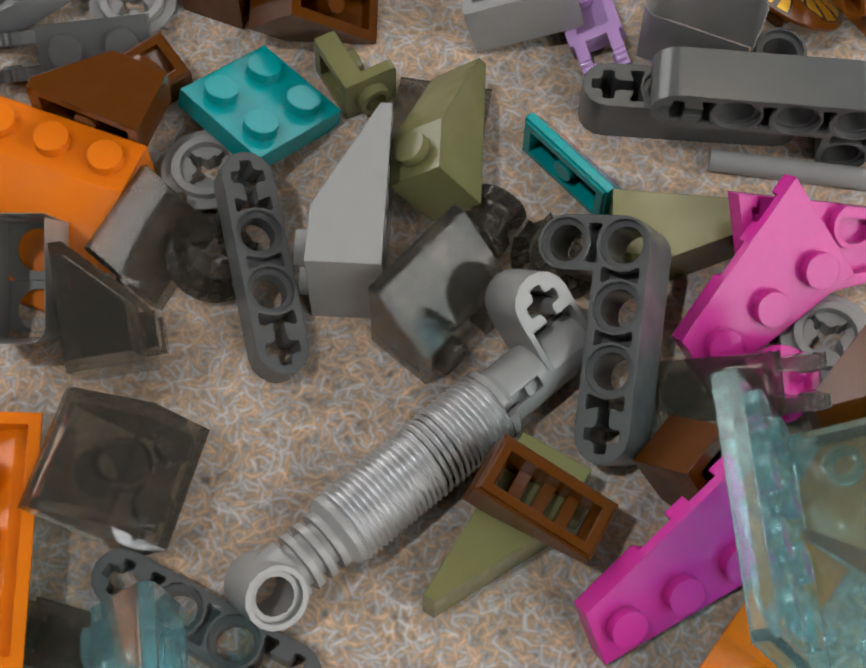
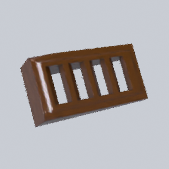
(532, 467)

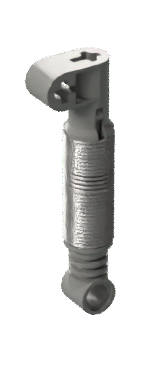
(429, 459)

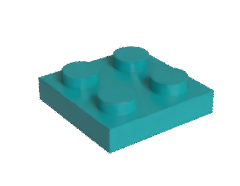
(259, 107)

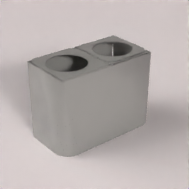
(729, 19)
(12, 229)

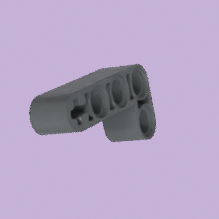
(766, 96)
(618, 100)
(605, 340)

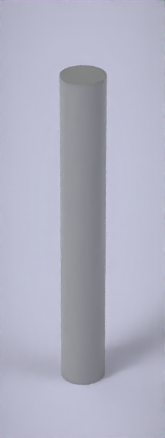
(775, 167)

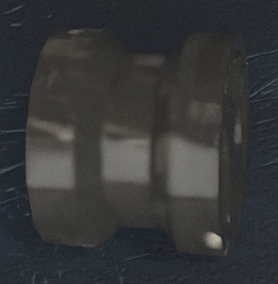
(496, 217)

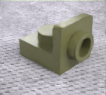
(346, 79)

